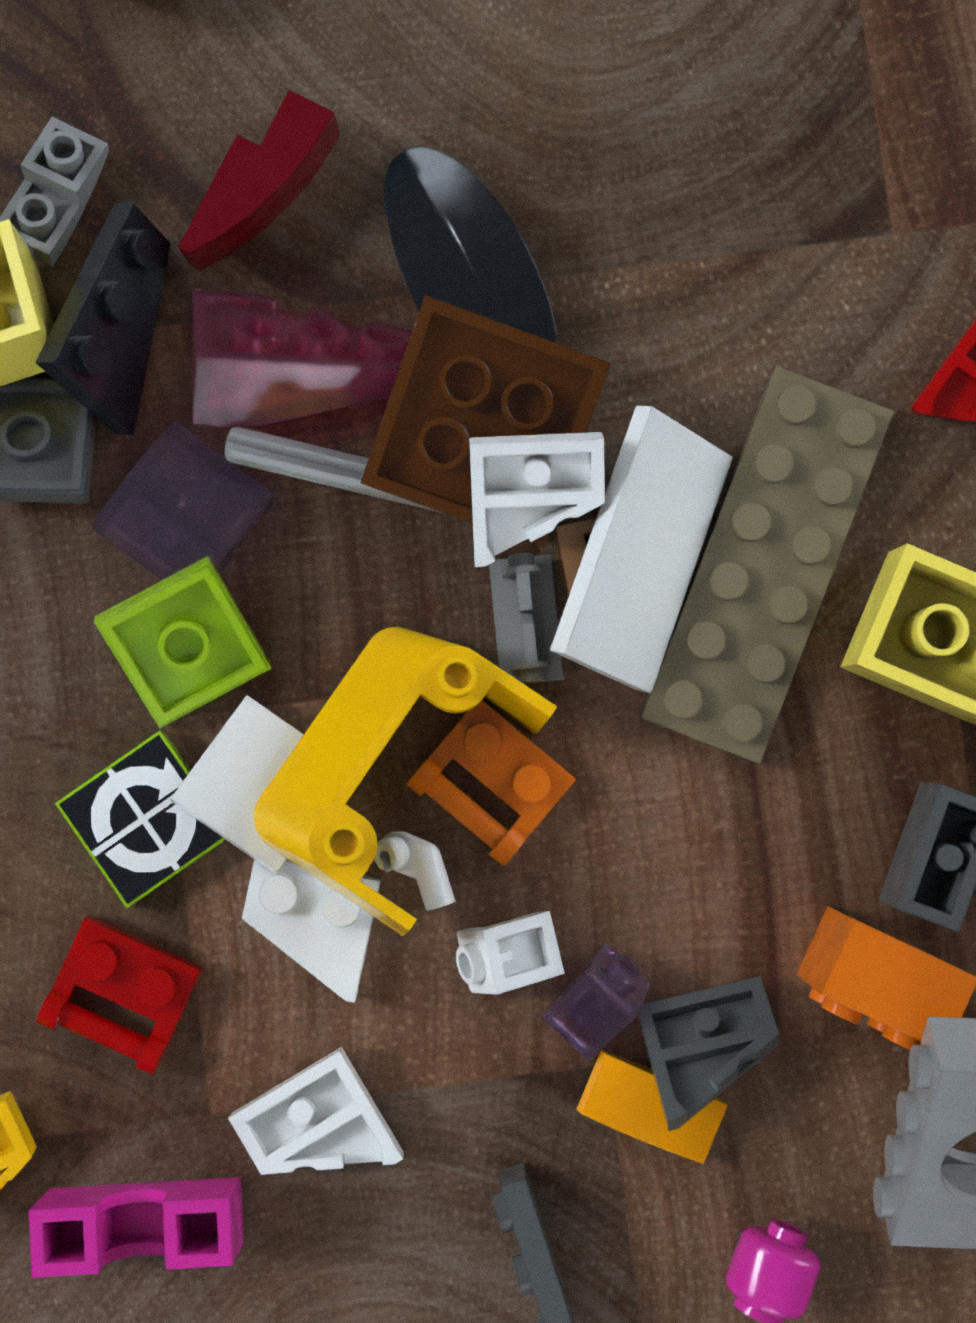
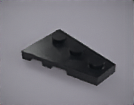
(109, 320)

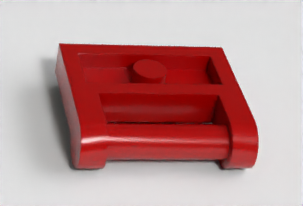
(128, 974)

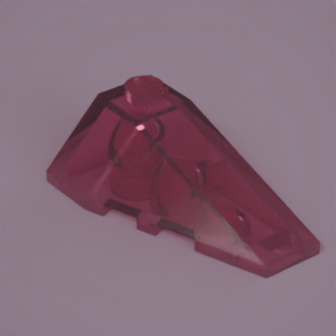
(278, 365)

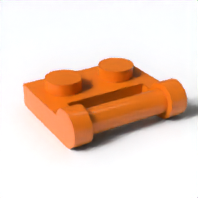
(504, 764)

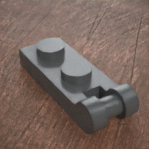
(536, 1265)

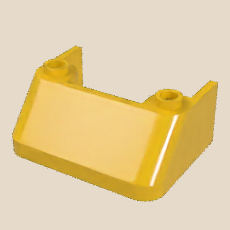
(305, 803)

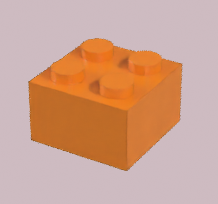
(877, 975)

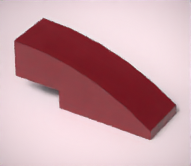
(260, 180)

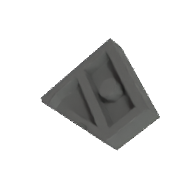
(705, 1043)

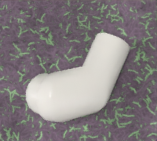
(420, 861)

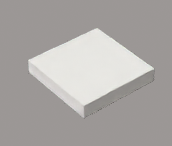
(235, 773)

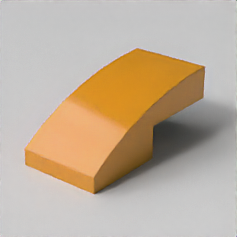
(627, 1099)

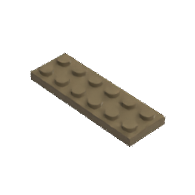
(767, 564)

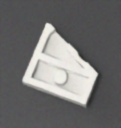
(316, 1121)

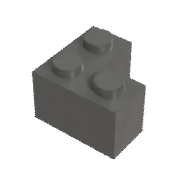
(935, 857)

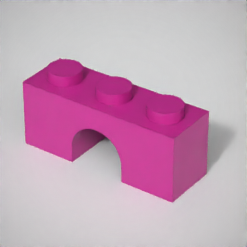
(182, 1220)

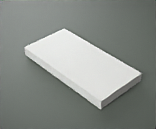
(642, 550)

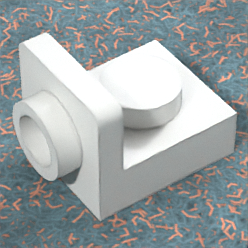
(509, 954)

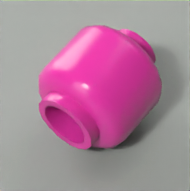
(773, 1272)

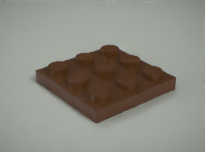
(469, 381)

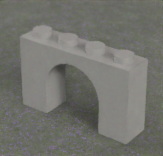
(926, 1182)

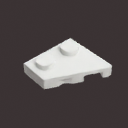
(530, 486)
(311, 924)

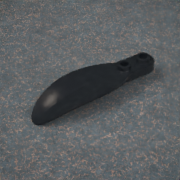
(461, 243)

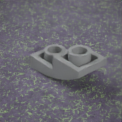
(55, 188)

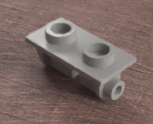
(525, 617)

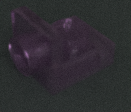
(598, 1002)

